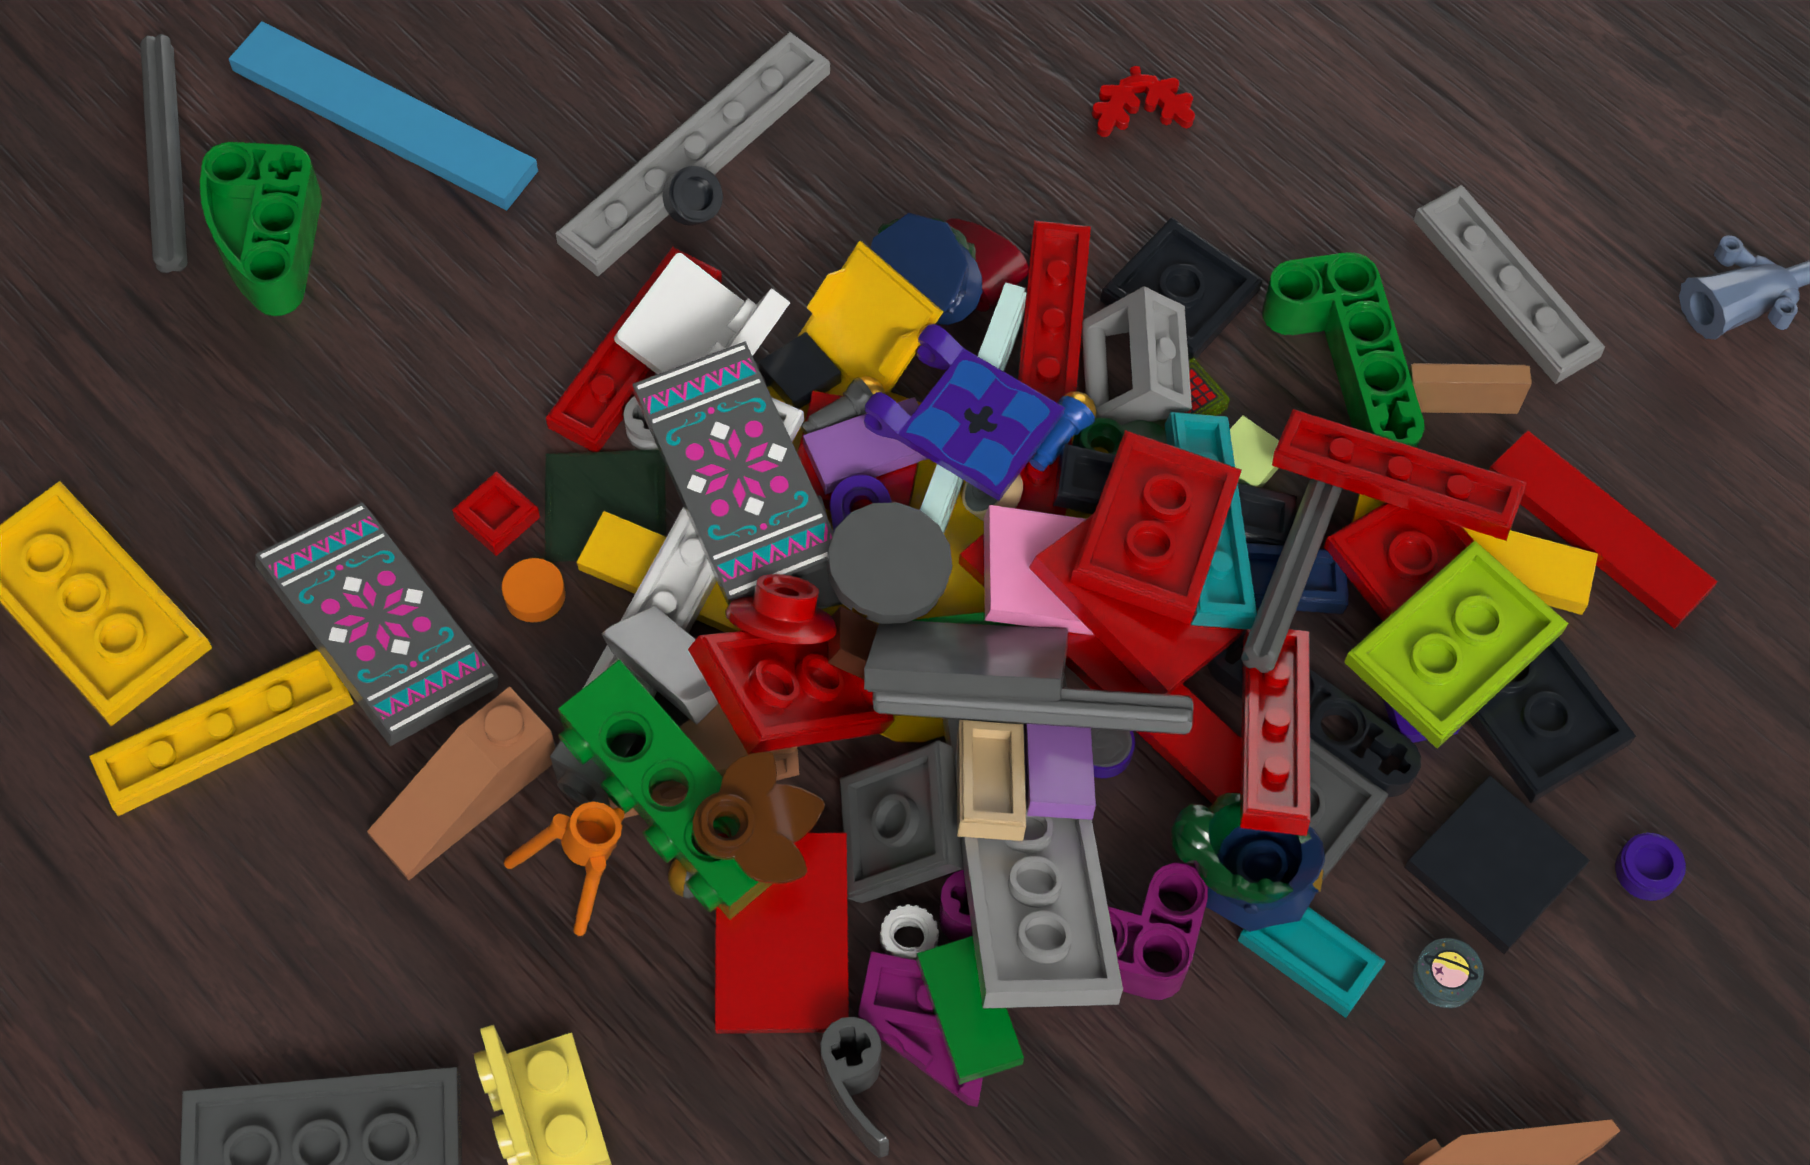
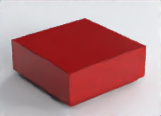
(496, 513)

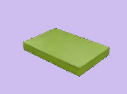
(1455, 643)

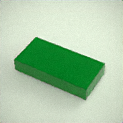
(975, 1037)

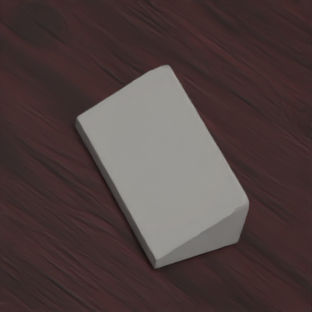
(660, 656)

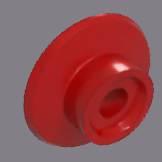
(782, 611)

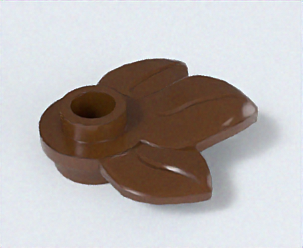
(767, 818)

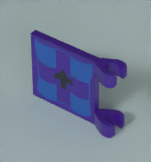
(972, 419)

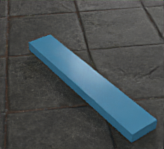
(384, 115)

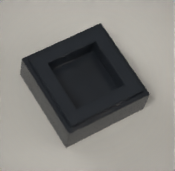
(799, 370)

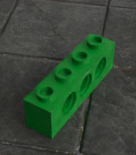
(620, 705)

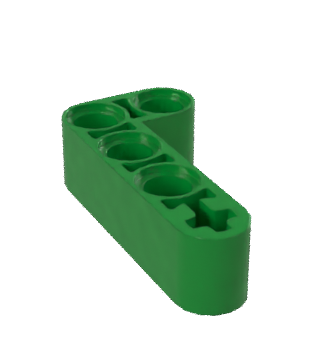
(1342, 316)

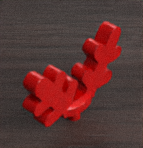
(1121, 96)

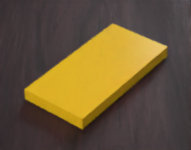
(91, 605)

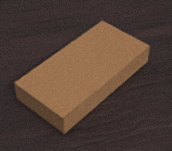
(1470, 387)

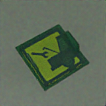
(594, 482)

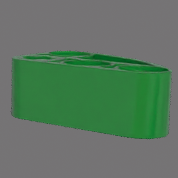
(263, 219)

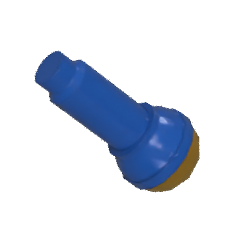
(1078, 414)

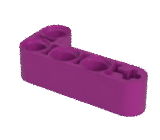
(1133, 934)

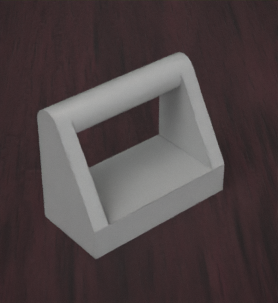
(1157, 357)

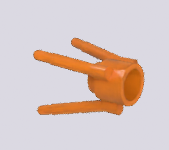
(587, 841)

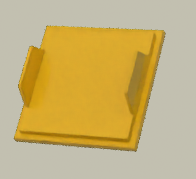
(869, 318)

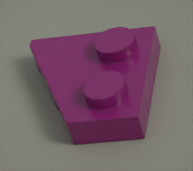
(903, 1016)

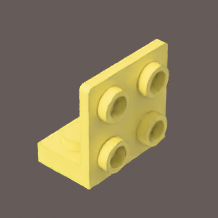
(543, 1102)

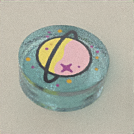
(1448, 973)

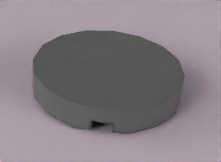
(889, 562)

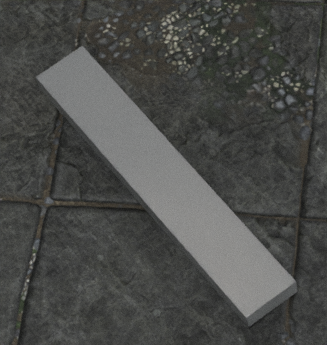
(705, 140)

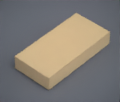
(990, 780)

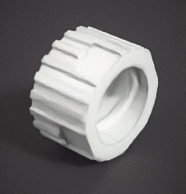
(904, 917)

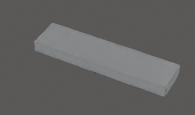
(1509, 284)

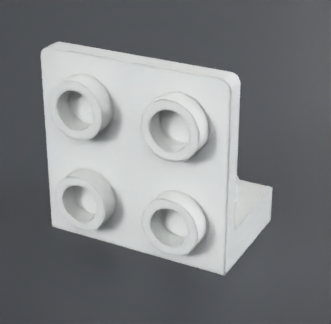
(694, 316)

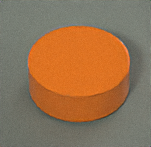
(533, 590)

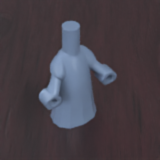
(1743, 294)

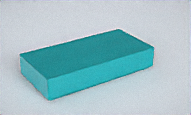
(1318, 958)

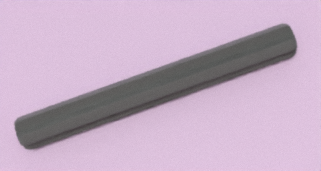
(163, 154)
(1290, 576)
(1075, 709)

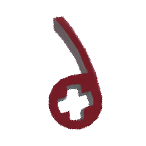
(996, 258)

